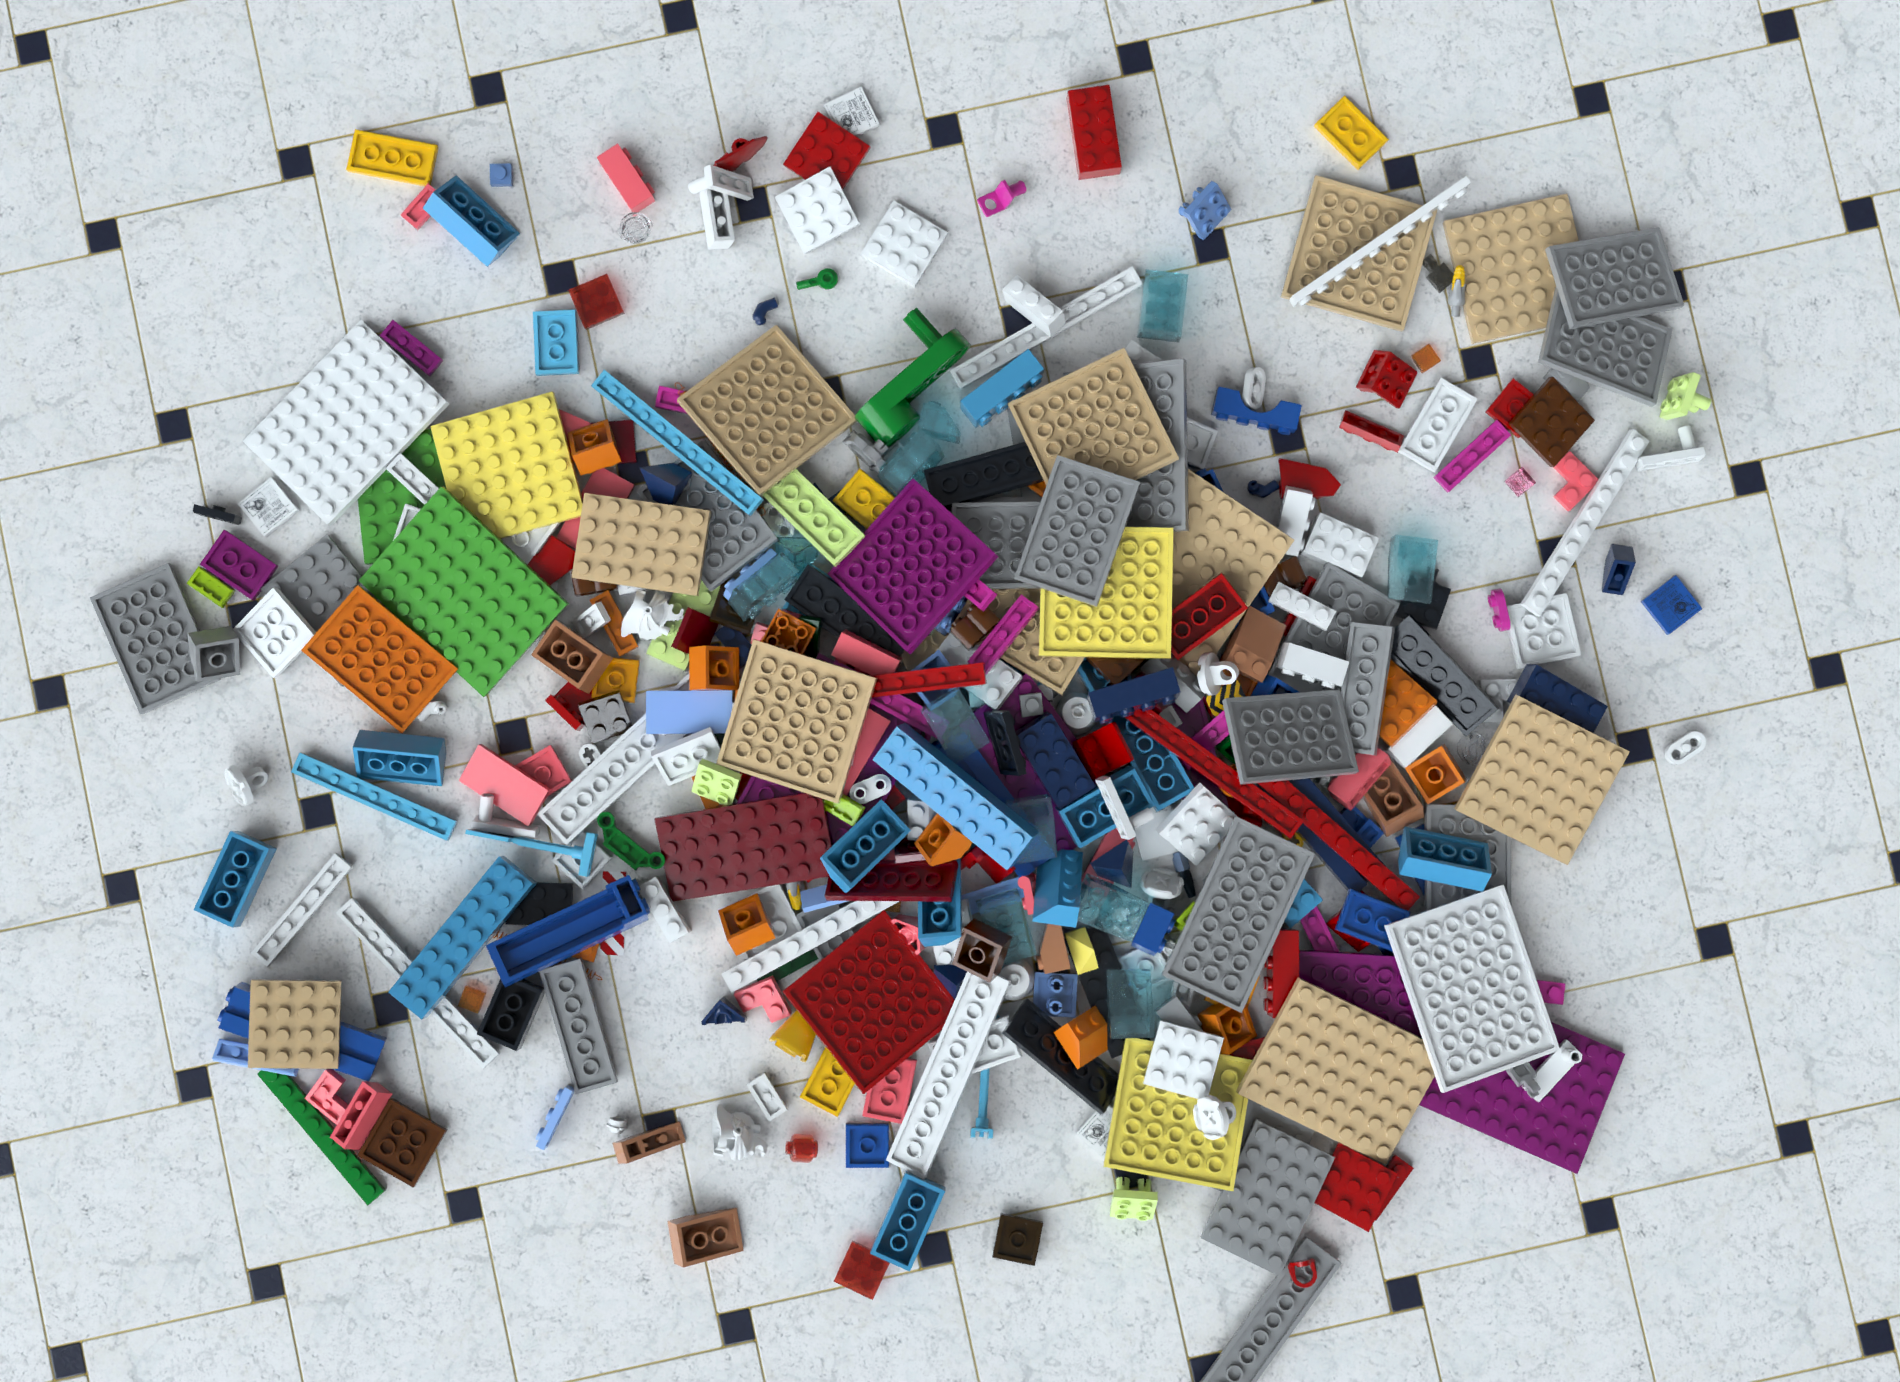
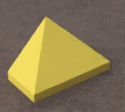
(1081, 950)

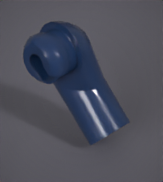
(761, 310)
(1262, 490)

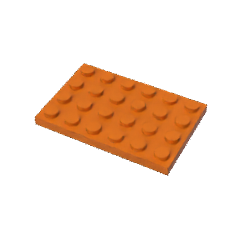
(379, 659)

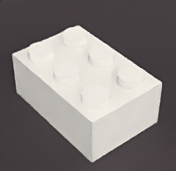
(1339, 545)

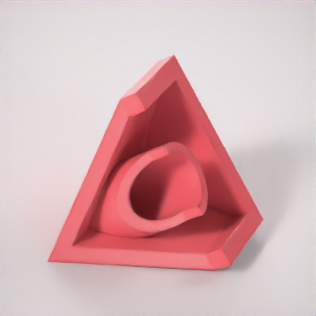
(909, 930)

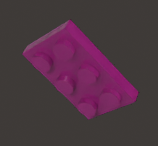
(239, 565)

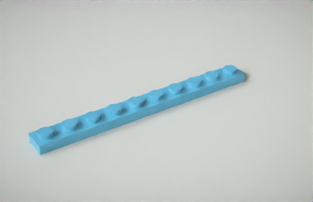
(677, 443)

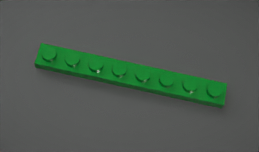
(319, 1131)

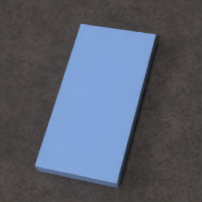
(688, 711)

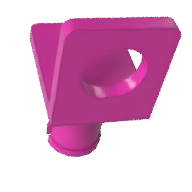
(1001, 196)

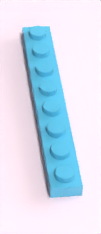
(374, 796)

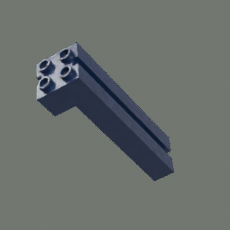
(1337, 865)

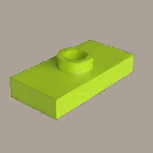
(211, 587)
(846, 810)

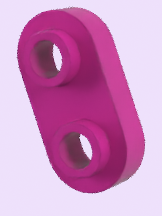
(1497, 601)

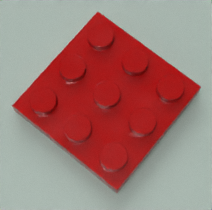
(825, 146)
(1355, 1187)

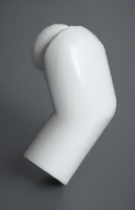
(432, 707)

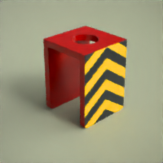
(1214, 703)

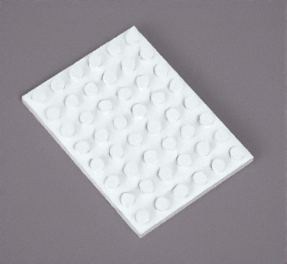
(345, 423)
(1472, 988)

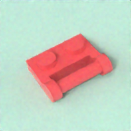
(1028, 883)

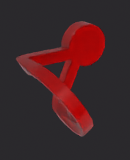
(1291, 1266)

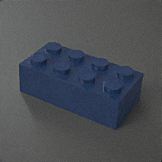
(1134, 695)
(1558, 697)
(1054, 760)

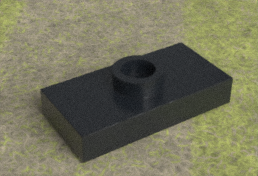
(217, 513)

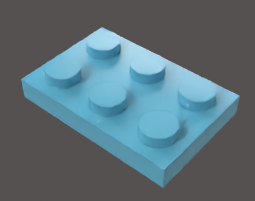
(555, 342)

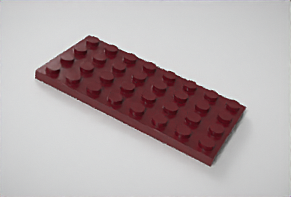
(744, 845)

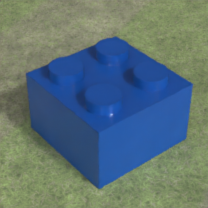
(1152, 930)

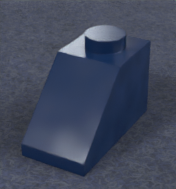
(1618, 569)

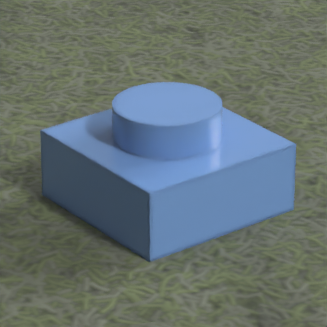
(501, 175)

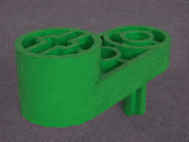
(889, 412)

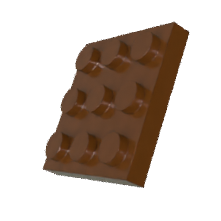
(1551, 421)
(402, 1142)

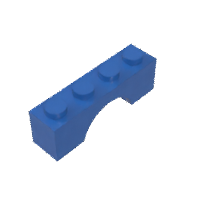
(1230, 406)

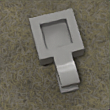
(1525, 1075)

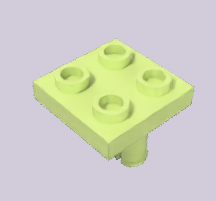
(1683, 397)
(716, 782)
(1133, 1204)

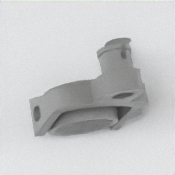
(870, 453)

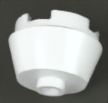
(1076, 712)
(1021, 979)

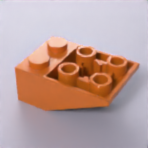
(789, 633)

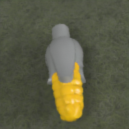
(1457, 291)
(793, 891)

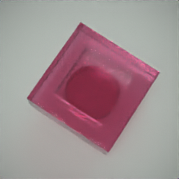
(1520, 481)

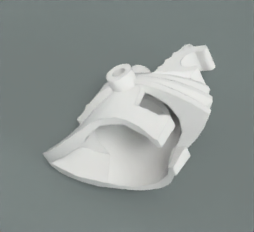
(649, 619)
(735, 1134)

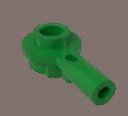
(826, 279)

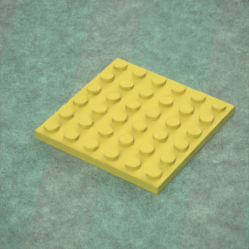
(511, 465)
(1132, 610)
(1156, 1128)

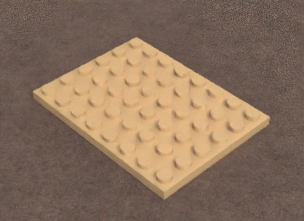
(1224, 540)
(1339, 1071)

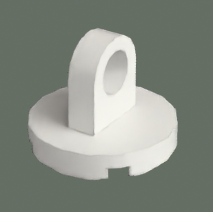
(1211, 673)
(244, 783)
(1161, 884)
(1212, 1117)

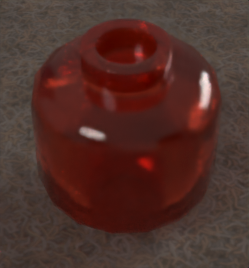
(801, 1148)

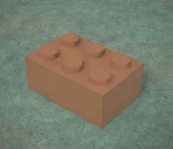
(571, 656)

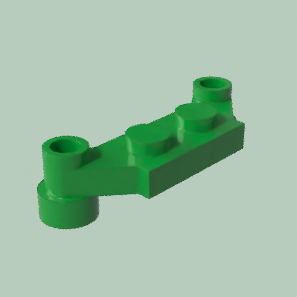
(625, 847)

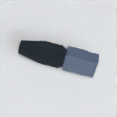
(1182, 865)

